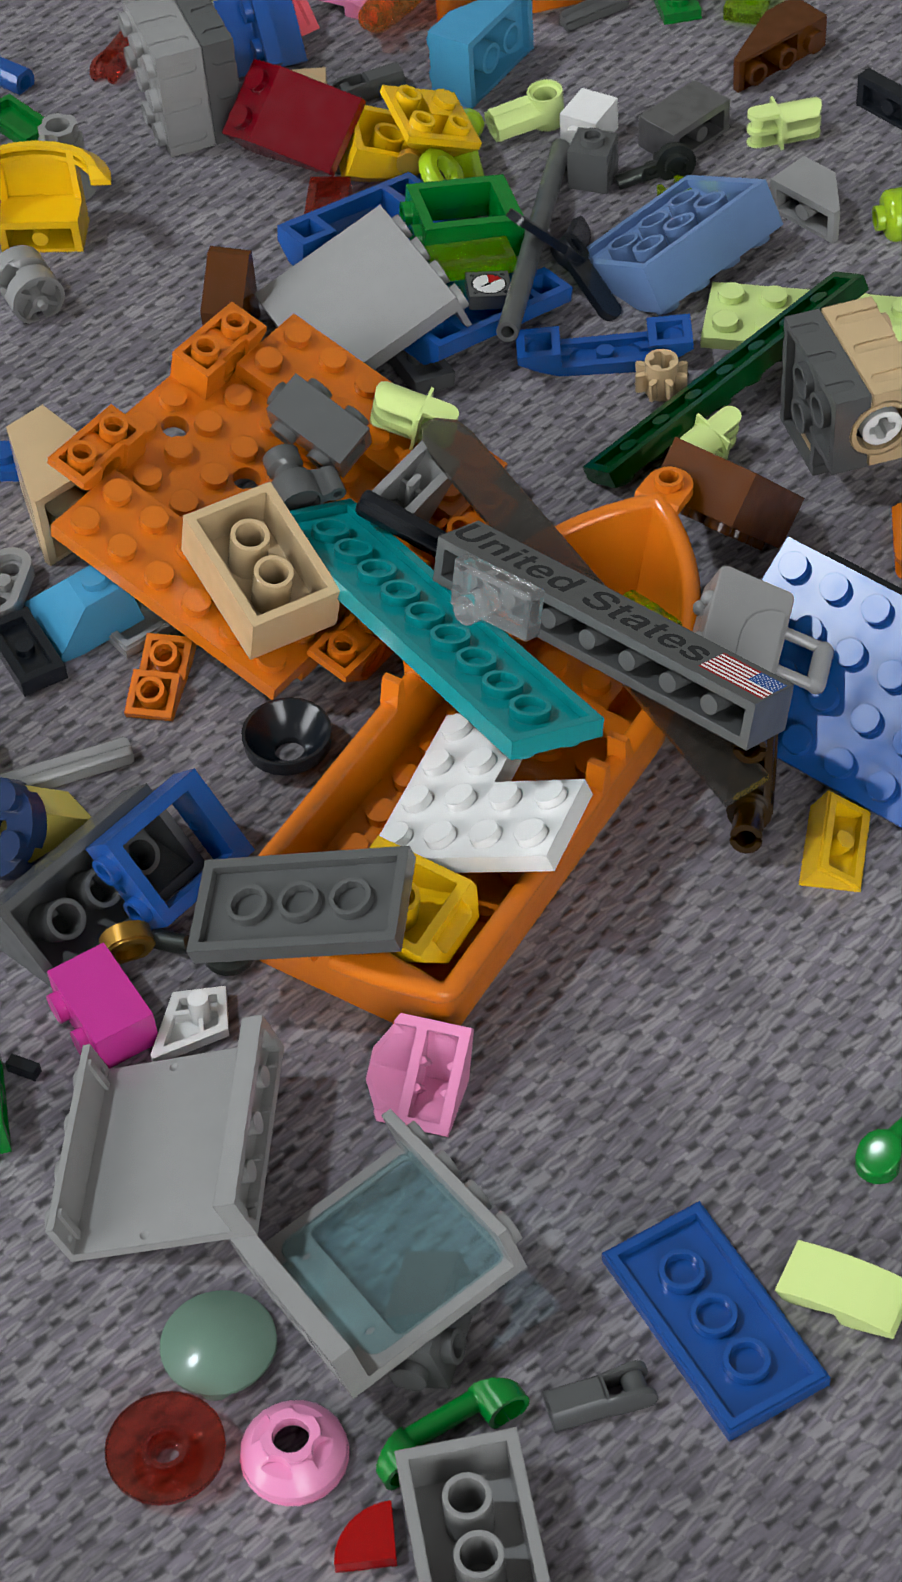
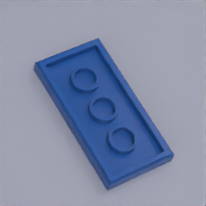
(715, 1320)

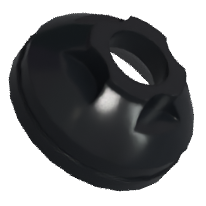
(282, 723)

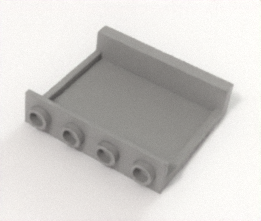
(367, 290)

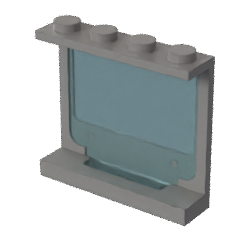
(386, 1259)

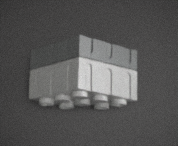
(185, 68)

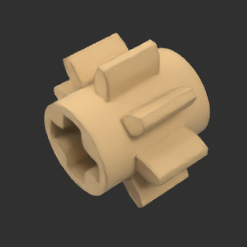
(661, 375)

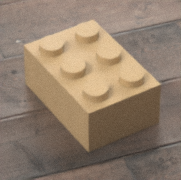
(260, 570)

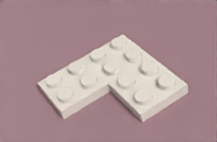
(473, 816)

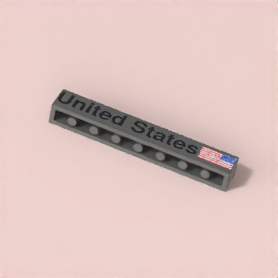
(633, 641)

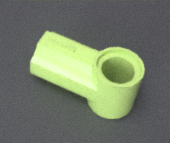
(533, 111)

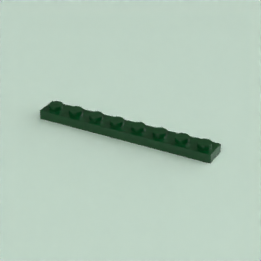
(714, 387)

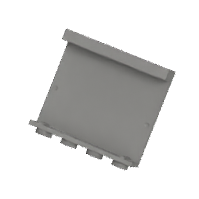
(166, 1149)

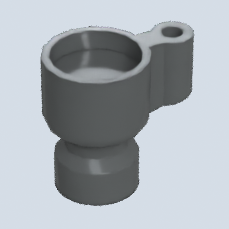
(297, 484)

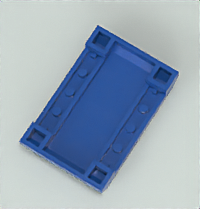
(312, 230)

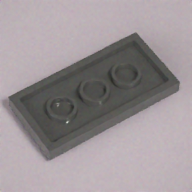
(302, 905)

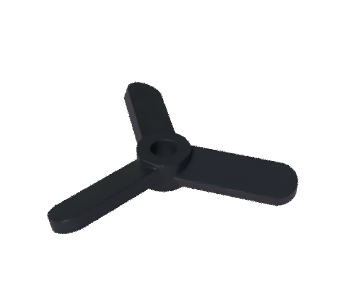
(573, 256)

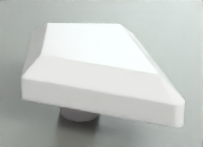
(191, 1022)

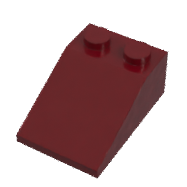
(293, 118)

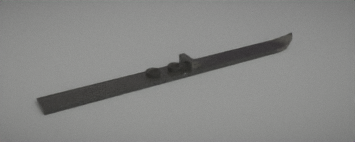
(512, 512)

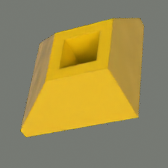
(431, 119)

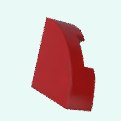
(367, 1540)

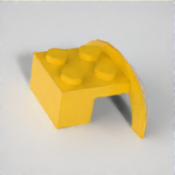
(45, 194)

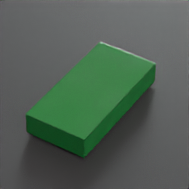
(18, 120)

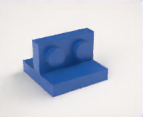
(262, 32)

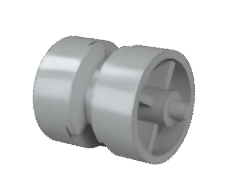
(29, 284)

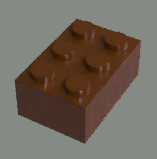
(734, 498)

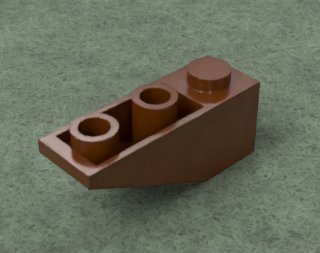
(778, 41)

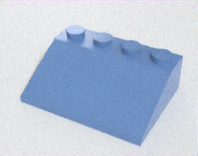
(684, 239)

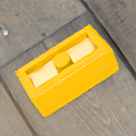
(835, 844)

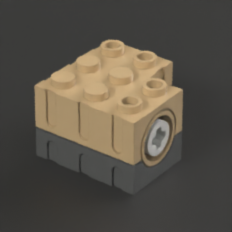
(842, 386)

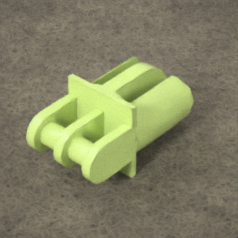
(784, 122)
(405, 410)
(716, 433)

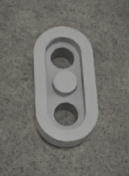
(14, 588)

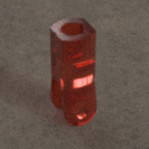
(111, 61)

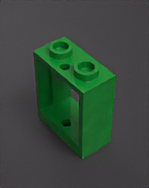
(461, 199)

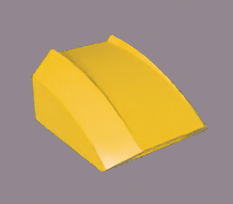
(373, 147)
(439, 911)

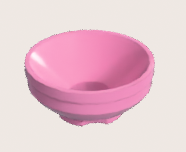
(300, 1475)

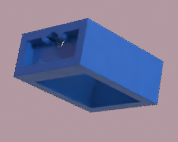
(203, 816)

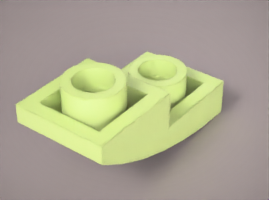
(845, 1286)

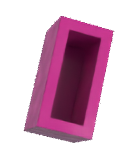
(101, 1006)

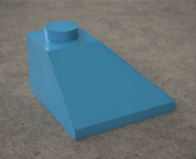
(83, 612)

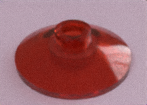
(158, 1424)

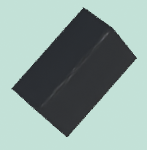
(23, 1067)

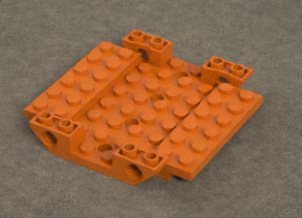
(149, 480)

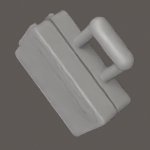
(753, 623)

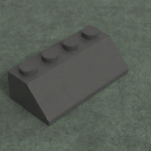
(64, 904)

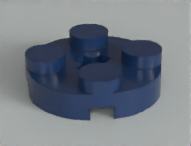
(25, 827)

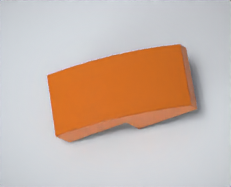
(161, 678)

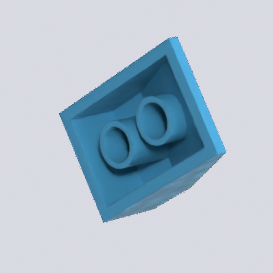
(479, 46)

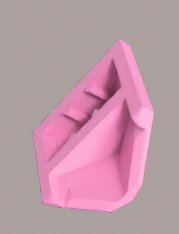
(421, 1072)

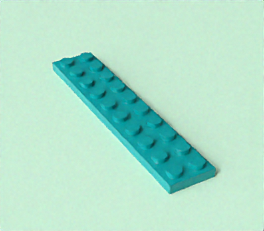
(471, 666)

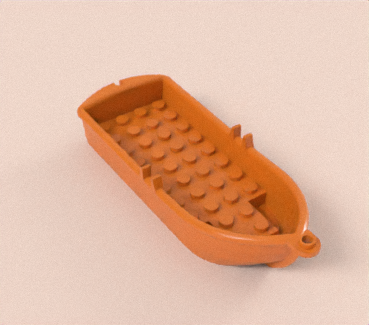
(629, 547)

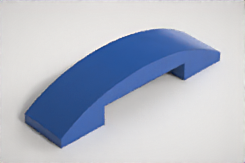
(604, 354)

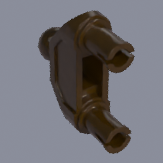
(754, 809)

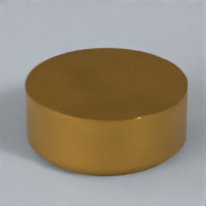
(128, 940)

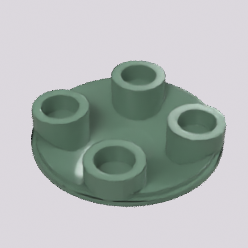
(218, 1343)

